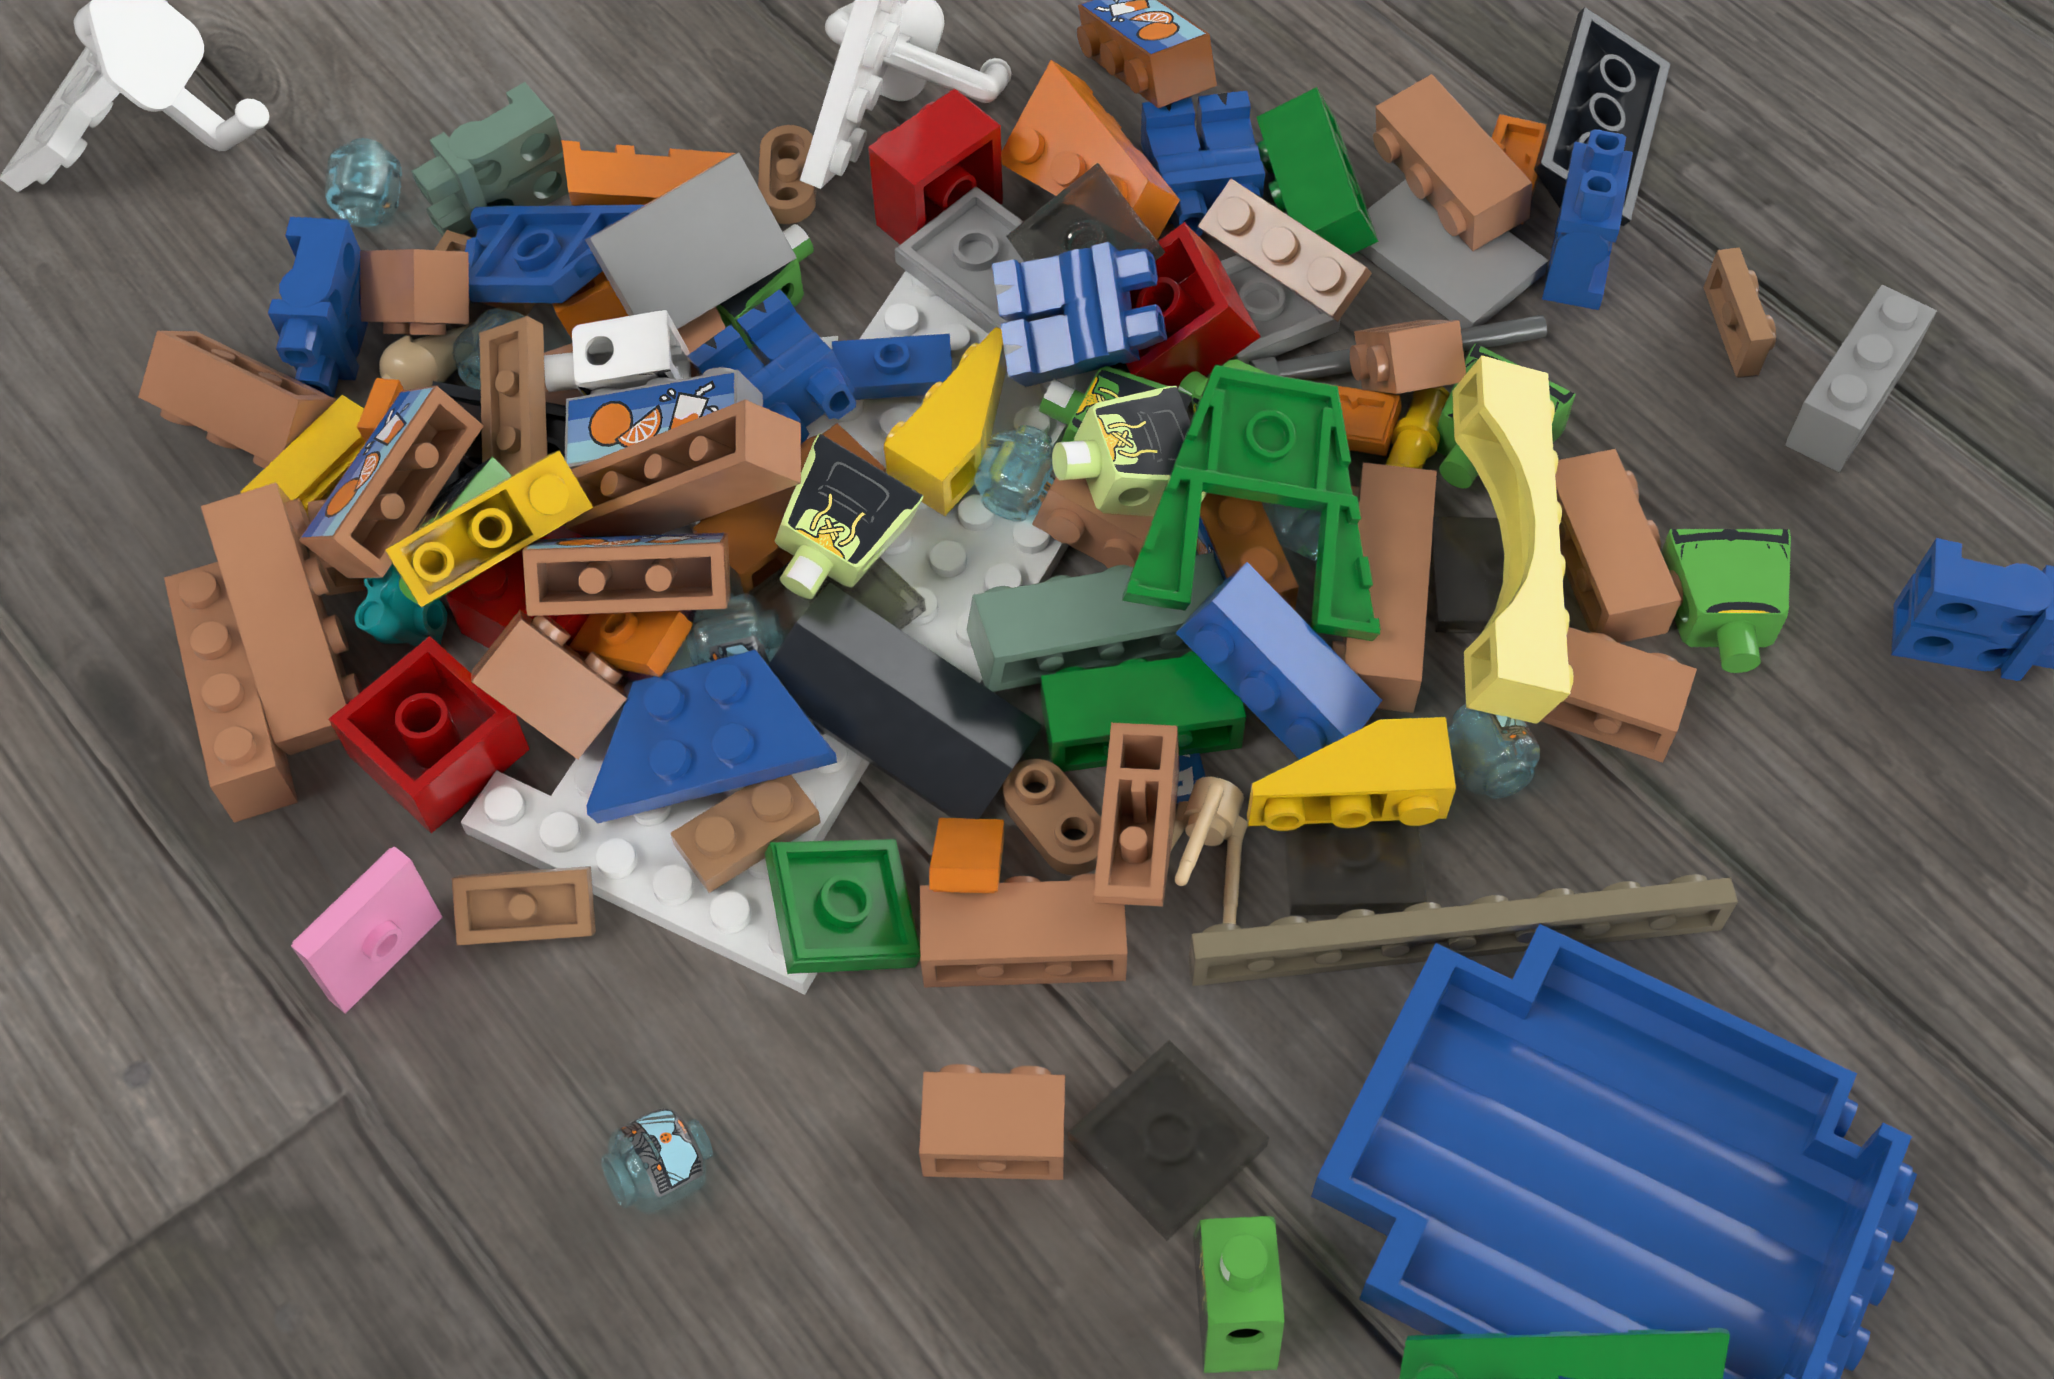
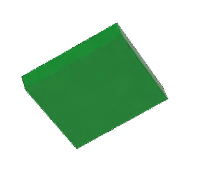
(842, 905)

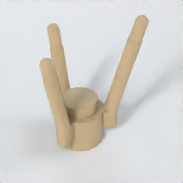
(1208, 820)

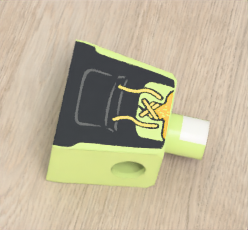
(1126, 450)
(840, 518)

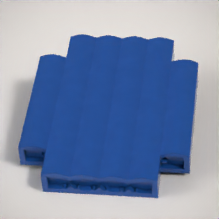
(1616, 1167)

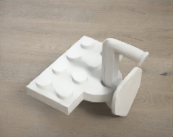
(135, 51)
(889, 53)

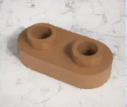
(780, 169)
(1050, 813)

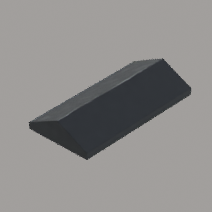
(1603, 86)
(901, 705)

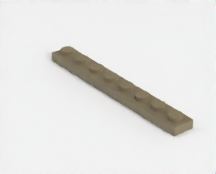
(1478, 929)

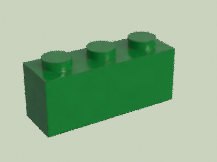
(1314, 172)
(1173, 691)

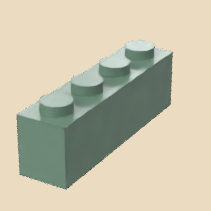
(1075, 624)

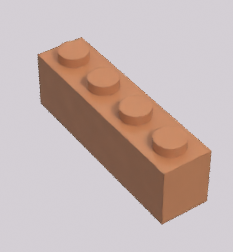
(690, 472)
(1397, 540)
(282, 614)
(235, 738)

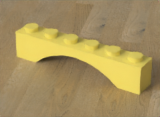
(1506, 433)

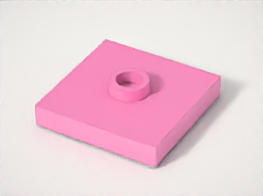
(367, 929)

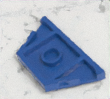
(535, 251)
(703, 736)

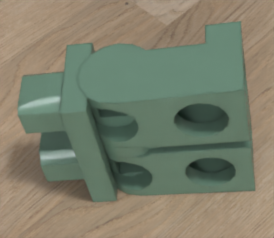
(494, 163)

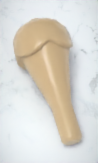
(420, 360)

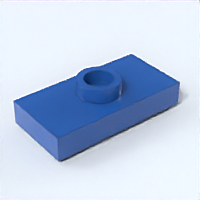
(895, 364)

